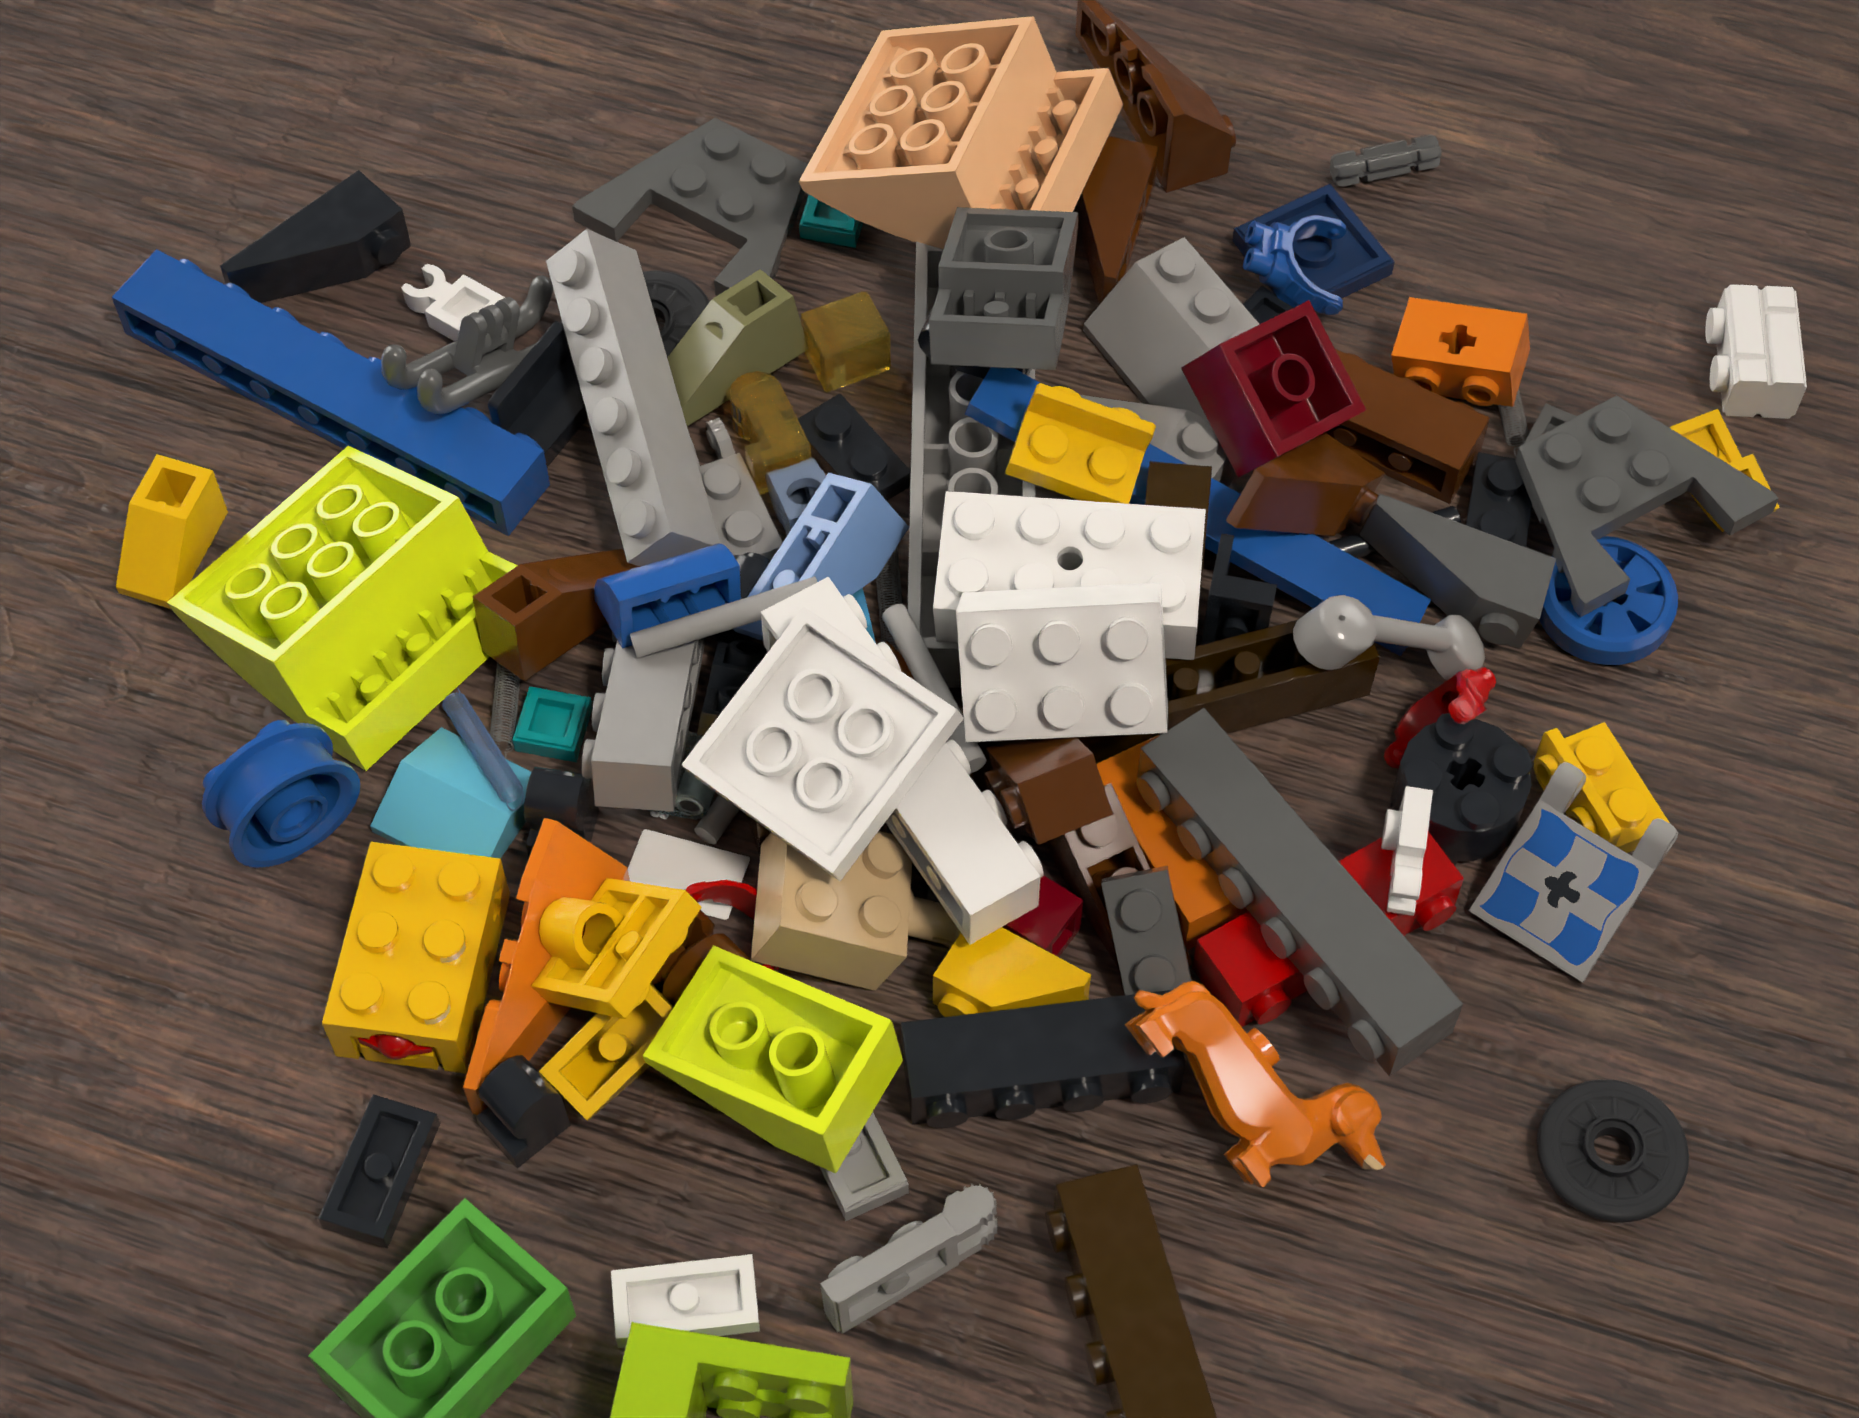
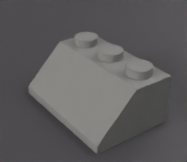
(1162, 319)

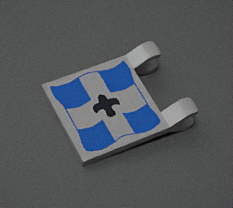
(1566, 886)

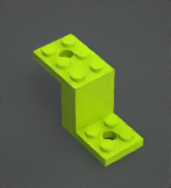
(687, 1371)

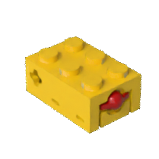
(417, 957)

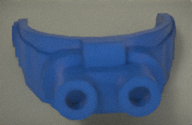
(1275, 261)

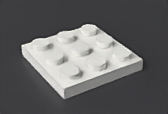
(822, 742)

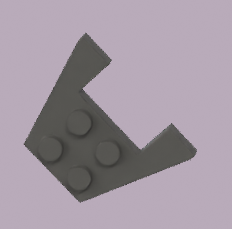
(715, 182)
(1613, 470)

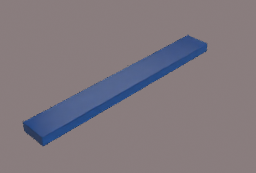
(1293, 561)

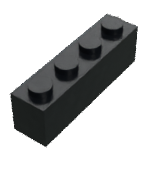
(1031, 1061)

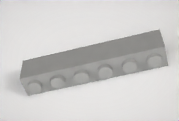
(631, 400)

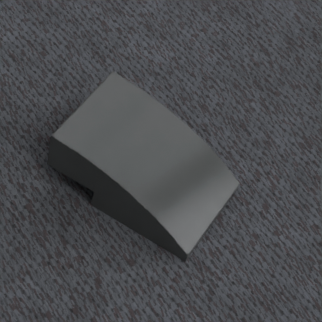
(1003, 288)

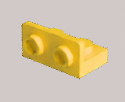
(1079, 446)
(1613, 798)

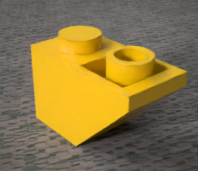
(168, 529)

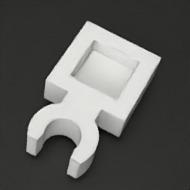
(448, 303)
(1407, 835)

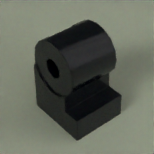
(562, 798)
(521, 1110)

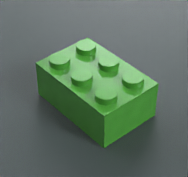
(446, 1325)

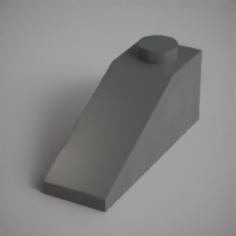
(1463, 569)

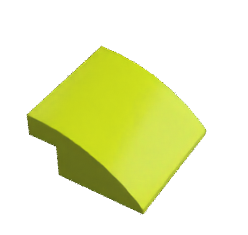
(350, 603)

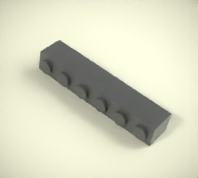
(1297, 893)

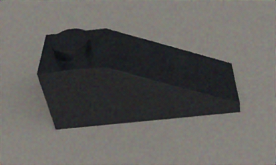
(324, 244)

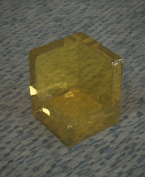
(846, 341)

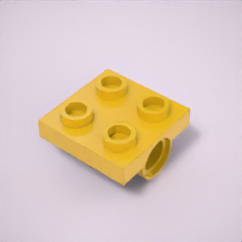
(623, 947)

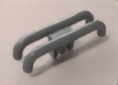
(481, 353)

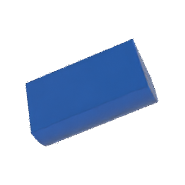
(667, 590)

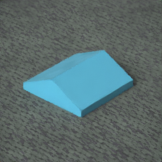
(448, 803)

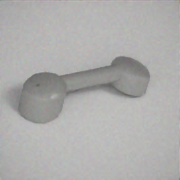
(1346, 628)

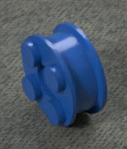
(280, 794)

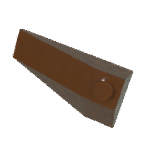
(1158, 101)

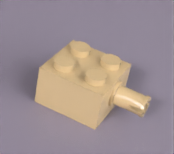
(846, 927)

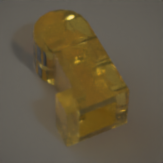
(769, 423)

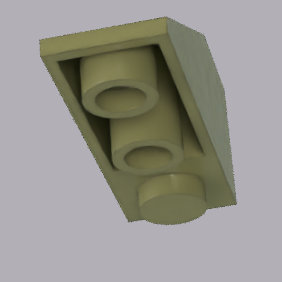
(737, 333)

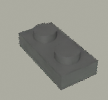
(1146, 930)

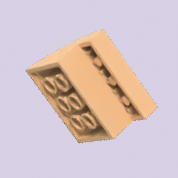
(961, 123)

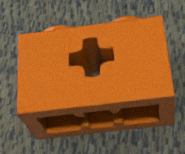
(1463, 350)

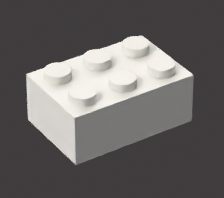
(1062, 662)

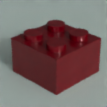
(1273, 388)

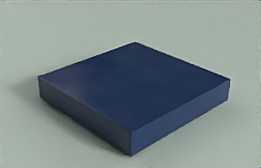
(1331, 264)

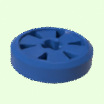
(1621, 629)

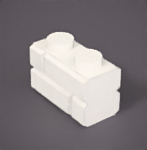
(1757, 351)

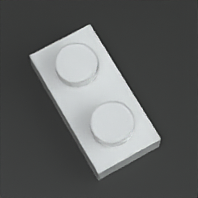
(688, 1296)

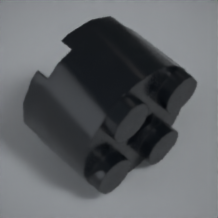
(1476, 783)

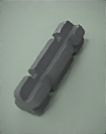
(1385, 160)

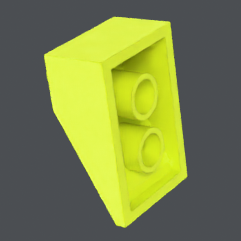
(778, 1056)

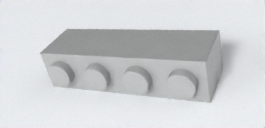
(642, 726)

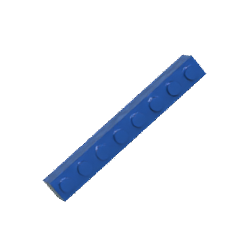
(329, 388)

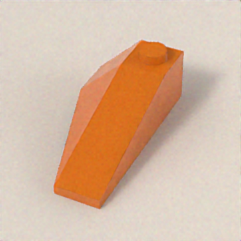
(520, 1023)

